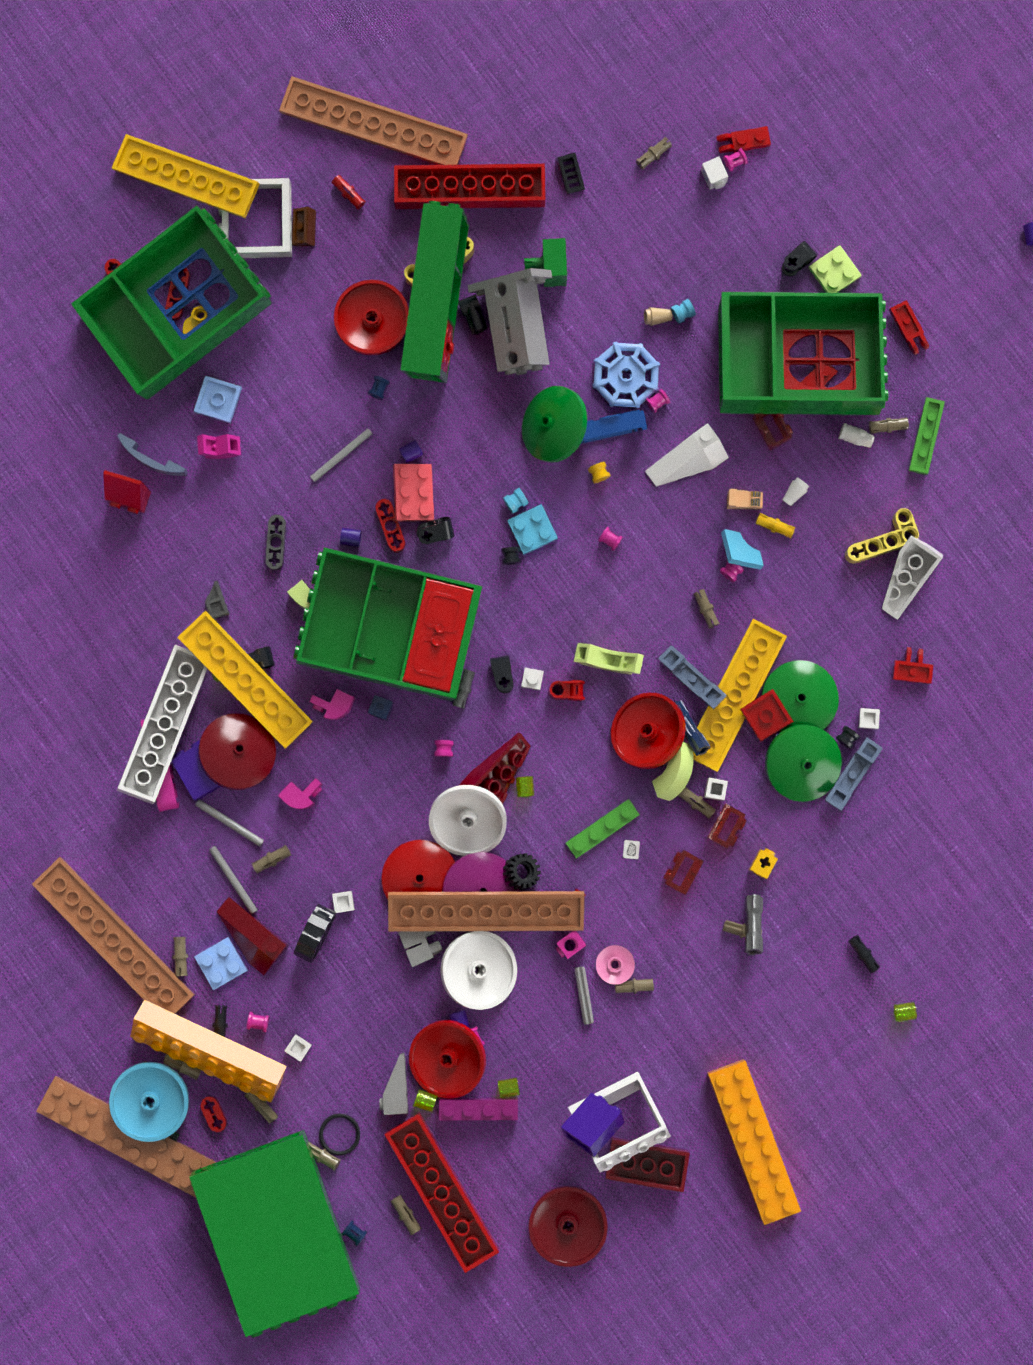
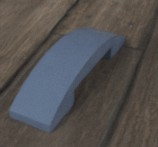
(169, 469)
(692, 678)
(853, 774)

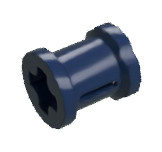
(378, 387)
(357, 1239)

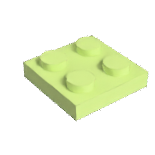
(835, 271)

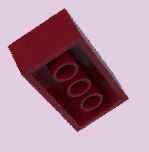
(656, 1167)

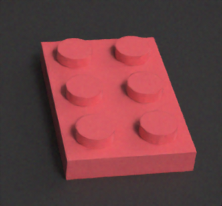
(413, 492)

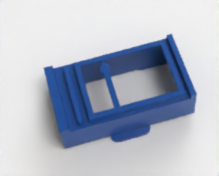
(615, 425)

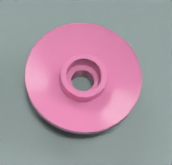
(622, 972)

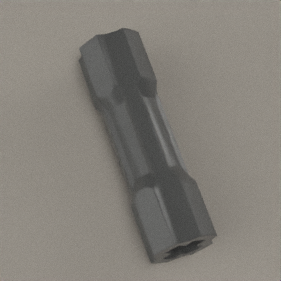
(754, 912)

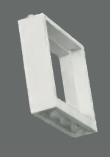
(270, 251)
(613, 1094)

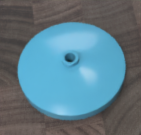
(137, 1115)

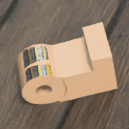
(744, 499)

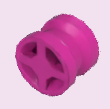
(731, 571)
(443, 748)

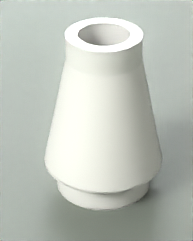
(795, 491)

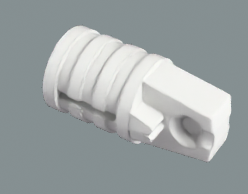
(855, 435)

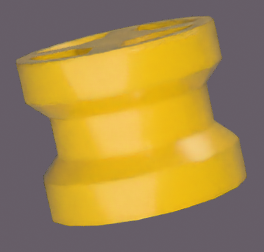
(599, 472)

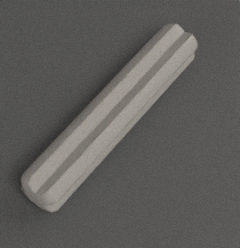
(584, 996)

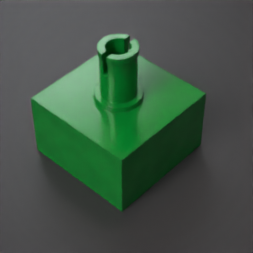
(553, 259)

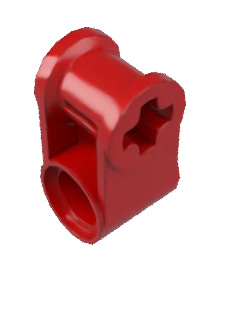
(569, 690)

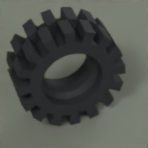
(531, 868)

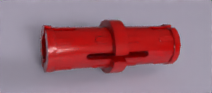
(340, 183)

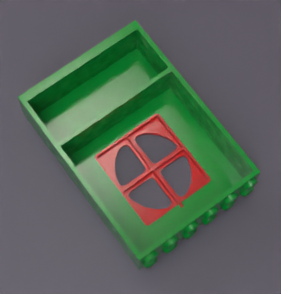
(756, 343)

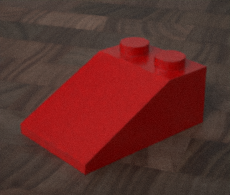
(125, 492)

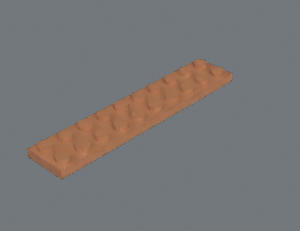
(373, 123)
(486, 911)
(112, 937)
(93, 1121)

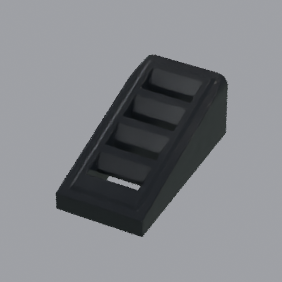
(564, 175)

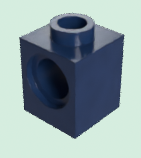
(380, 708)

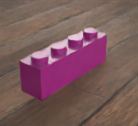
(478, 1109)

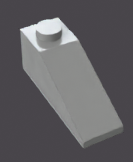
(395, 1094)

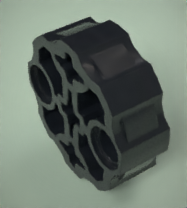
(314, 933)

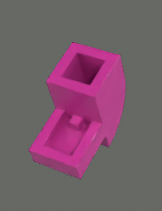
(218, 447)
(337, 708)
(300, 799)

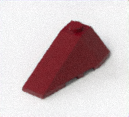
(499, 768)
(253, 938)

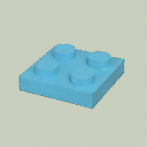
(532, 529)

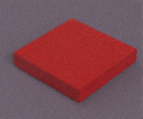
(766, 715)

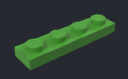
(926, 436)
(602, 828)

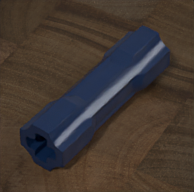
(695, 739)

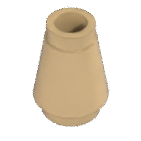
(657, 315)

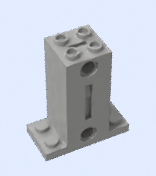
(516, 320)

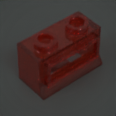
(784, 429)
(719, 823)
(690, 876)

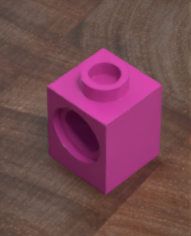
(579, 944)

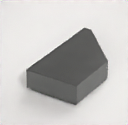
(216, 603)

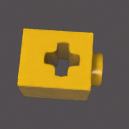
(756, 867)

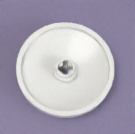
(467, 820)
(495, 970)

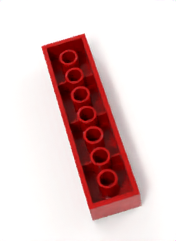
(470, 185)
(442, 1192)

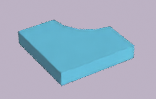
(739, 552)

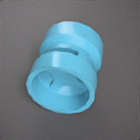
(683, 311)
(515, 500)

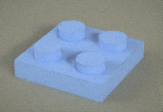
(217, 399)
(221, 963)

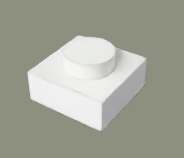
(532, 679)
(869, 718)
(343, 901)
(298, 1047)

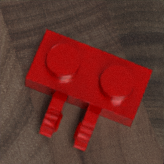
(912, 671)

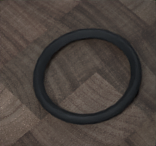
(357, 1134)

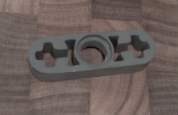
(271, 528)

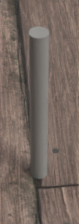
(342, 454)
(229, 822)
(233, 880)

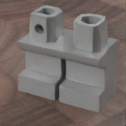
(422, 952)

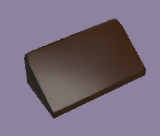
(304, 227)

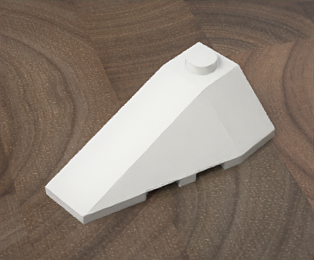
(694, 455)
(911, 570)

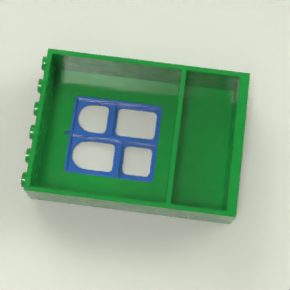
(134, 323)

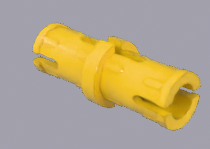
(775, 525)

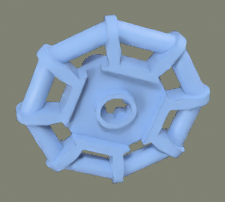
(626, 364)

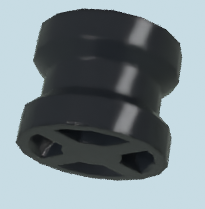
(511, 556)
(847, 737)

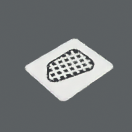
(631, 849)

